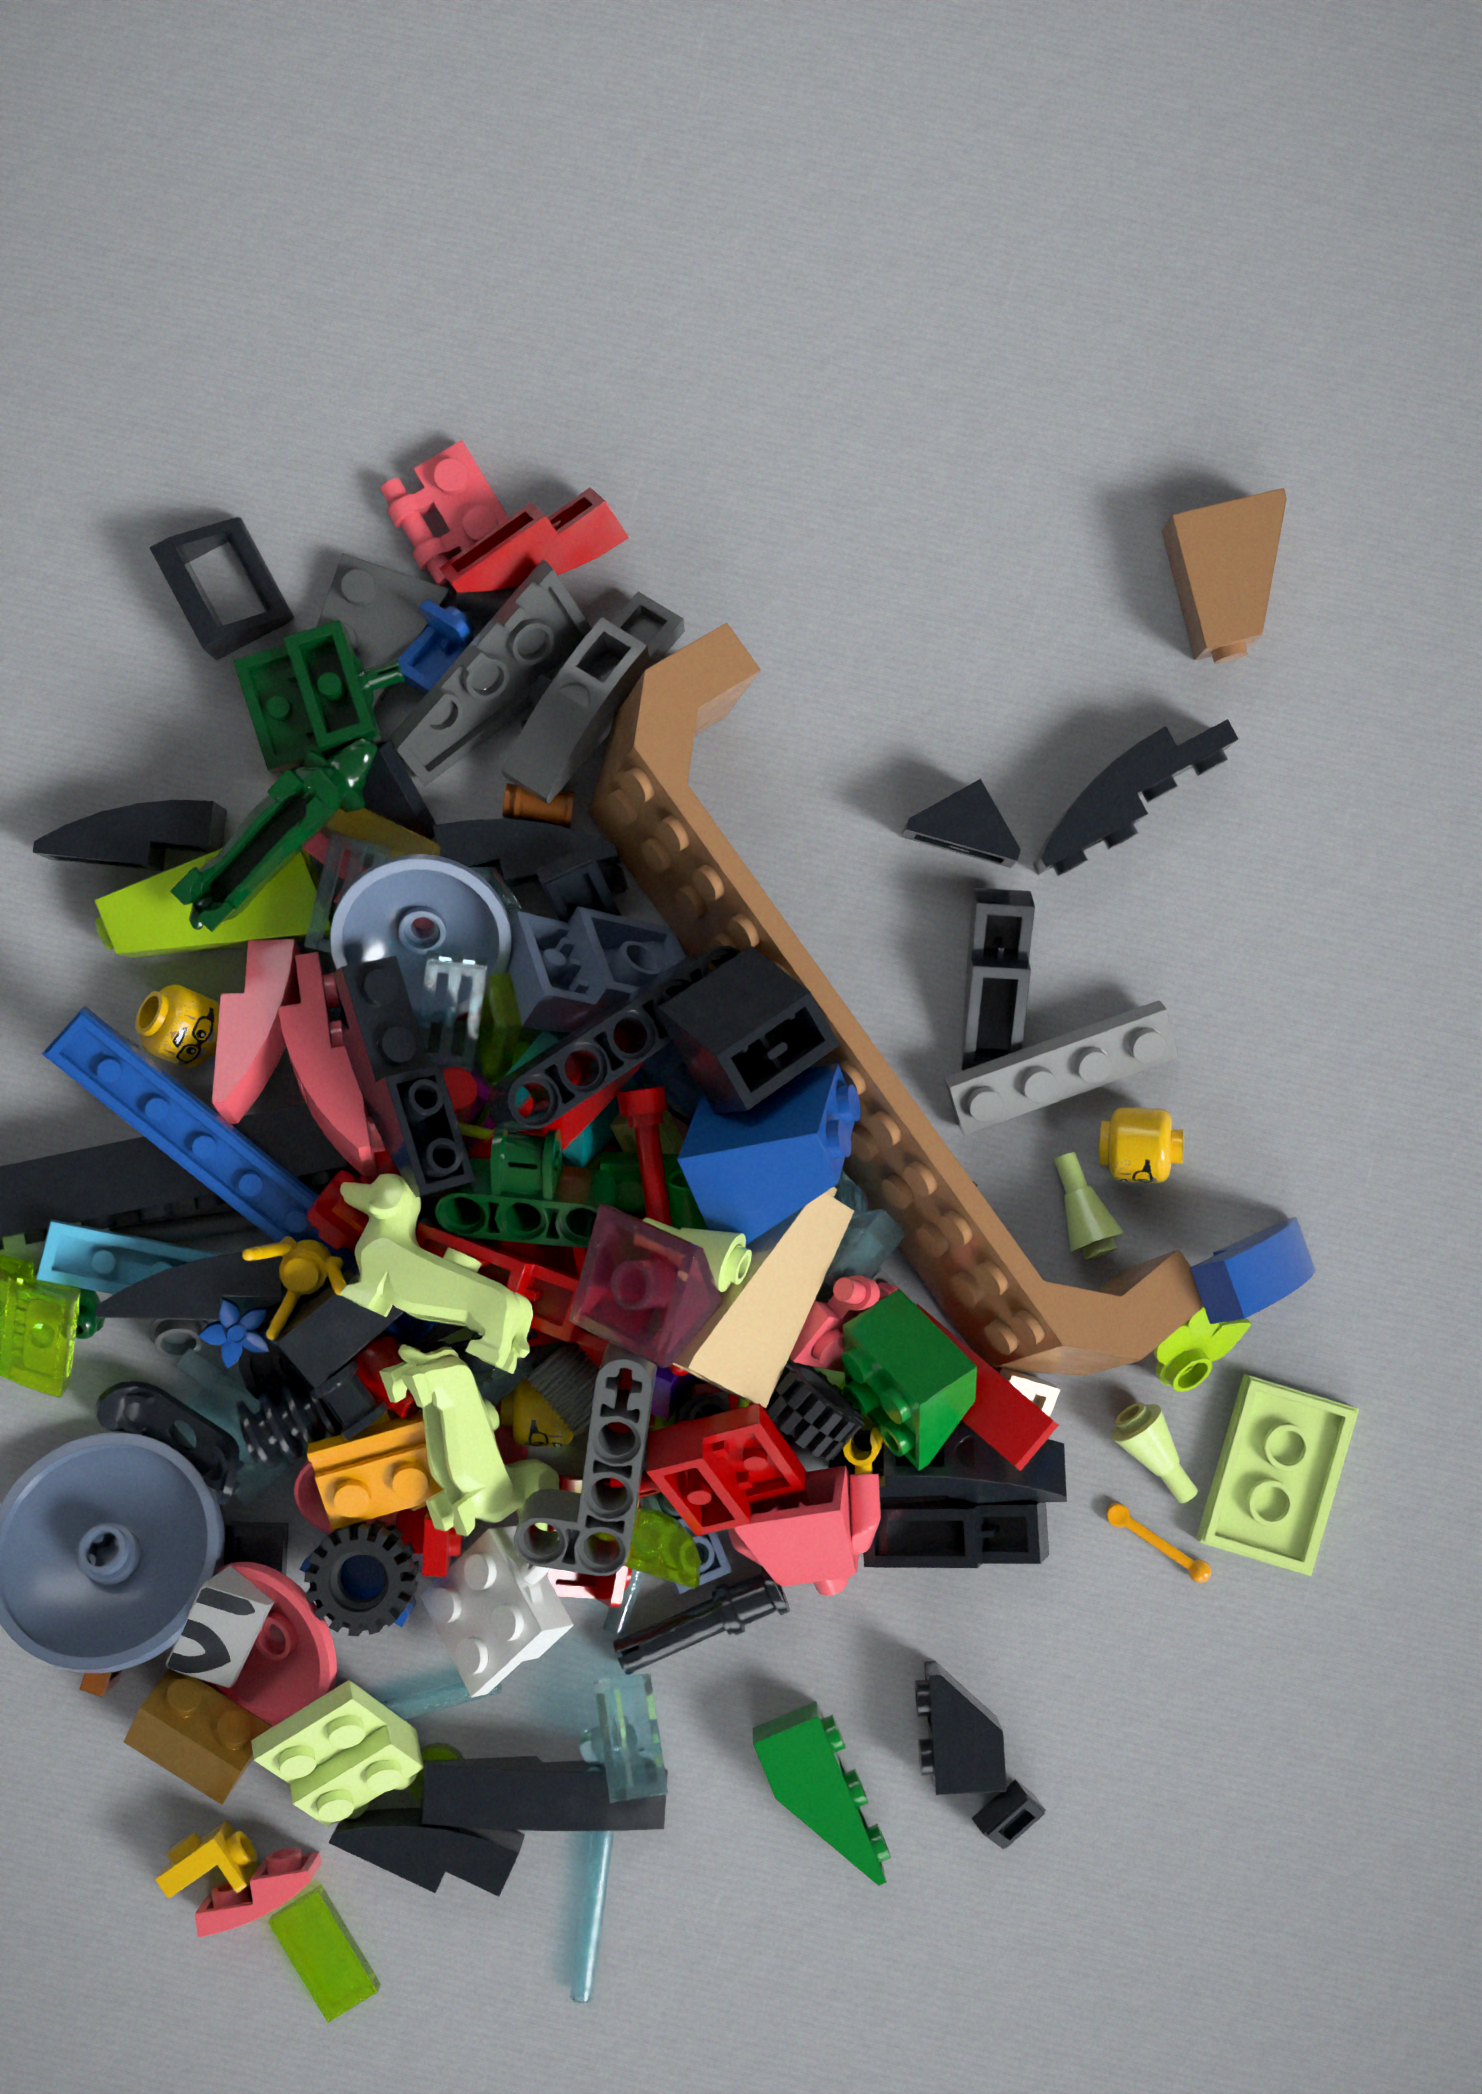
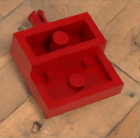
(720, 1467)

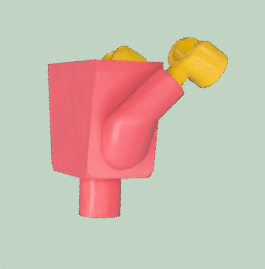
(818, 1530)

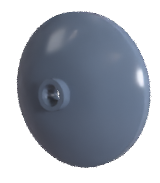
(379, 913)

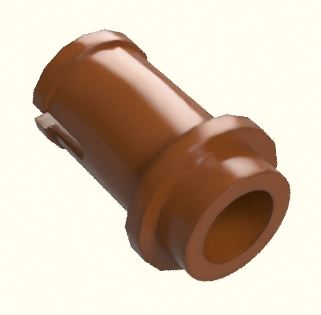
(524, 806)

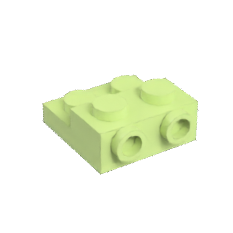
(340, 1753)

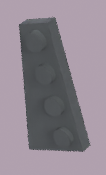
(378, 611)
(493, 675)

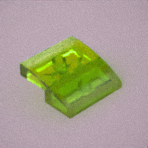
(36, 1328)

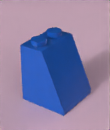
(774, 1157)

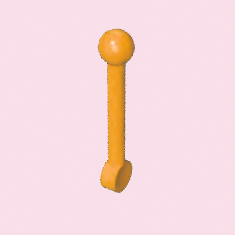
(1119, 1516)

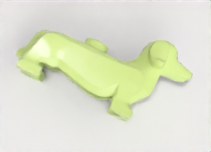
(426, 1285)
(463, 1443)

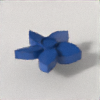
(236, 1331)

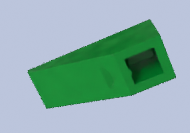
(810, 1781)

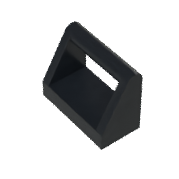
(174, 561)

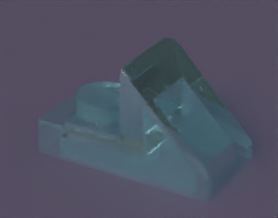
(868, 1238)

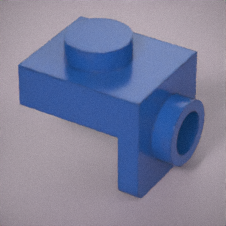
(436, 647)

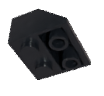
(746, 1030)

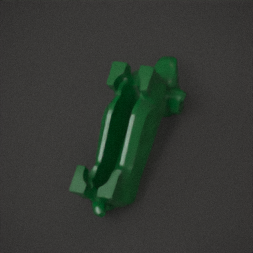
(276, 832)

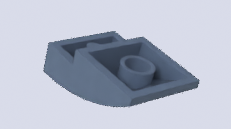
(584, 965)

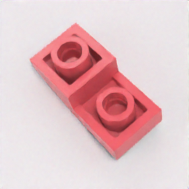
(270, 1887)

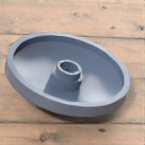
(106, 1552)

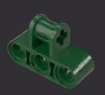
(527, 1194)

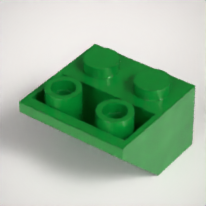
(906, 1377)

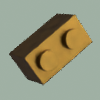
(196, 1734)

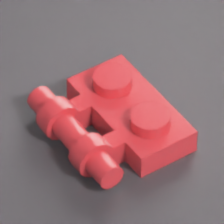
(462, 499)
(821, 1336)

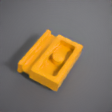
(373, 1471)

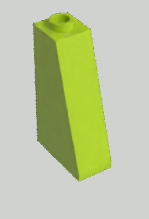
(153, 922)

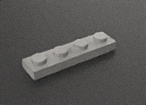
(1062, 1067)

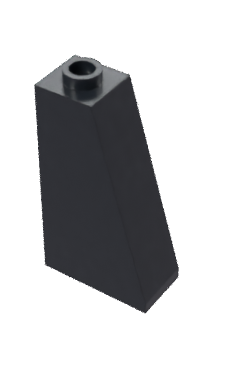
(331, 1329)

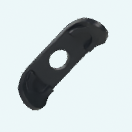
(152, 1413)

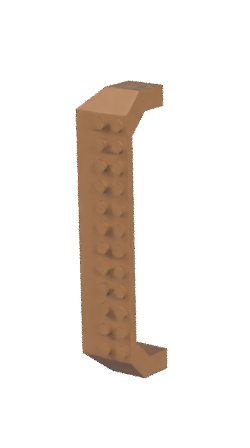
(895, 1151)

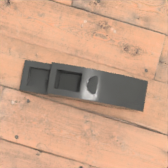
(586, 694)

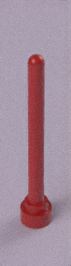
(644, 1112)

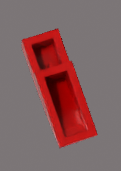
(514, 548)
(1001, 1411)

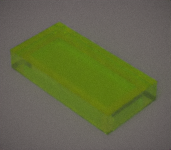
(498, 1027)
(324, 1953)

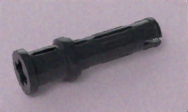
(726, 1611)

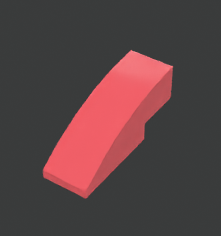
(250, 1026)

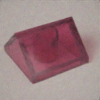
(643, 1288)

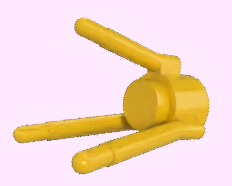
(302, 1272)

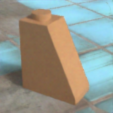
(1225, 571)

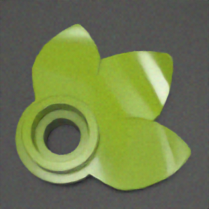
(1189, 1351)

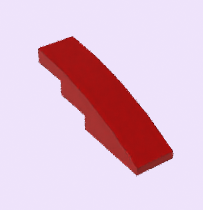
(546, 1287)

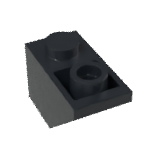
(963, 1735)

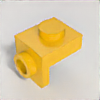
(196, 1856)

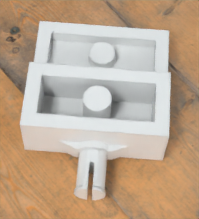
(494, 1611)

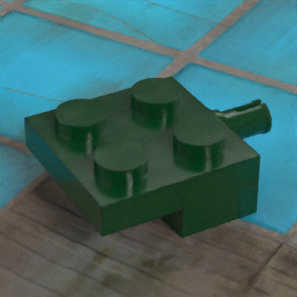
(312, 695)

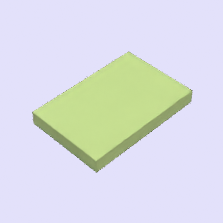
(1277, 1474)

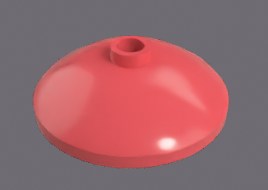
(291, 1656)

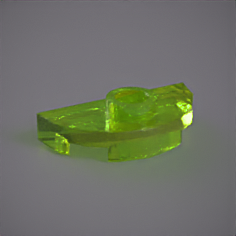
(662, 1548)

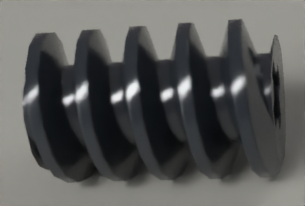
(285, 1425)

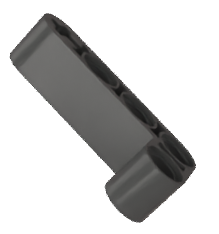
(598, 1506)

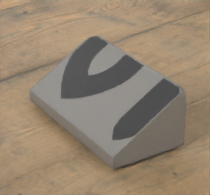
(220, 1629)

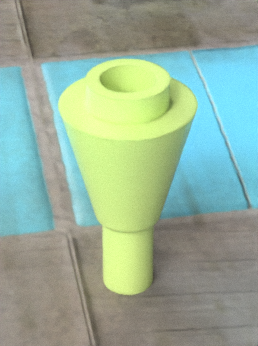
(1088, 1220)
(724, 1252)
(1147, 1438)

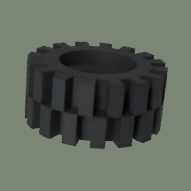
(813, 1410)
(346, 1609)

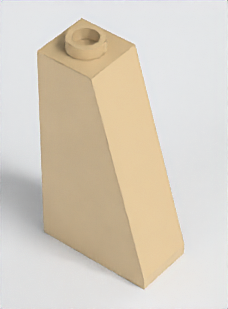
(761, 1317)

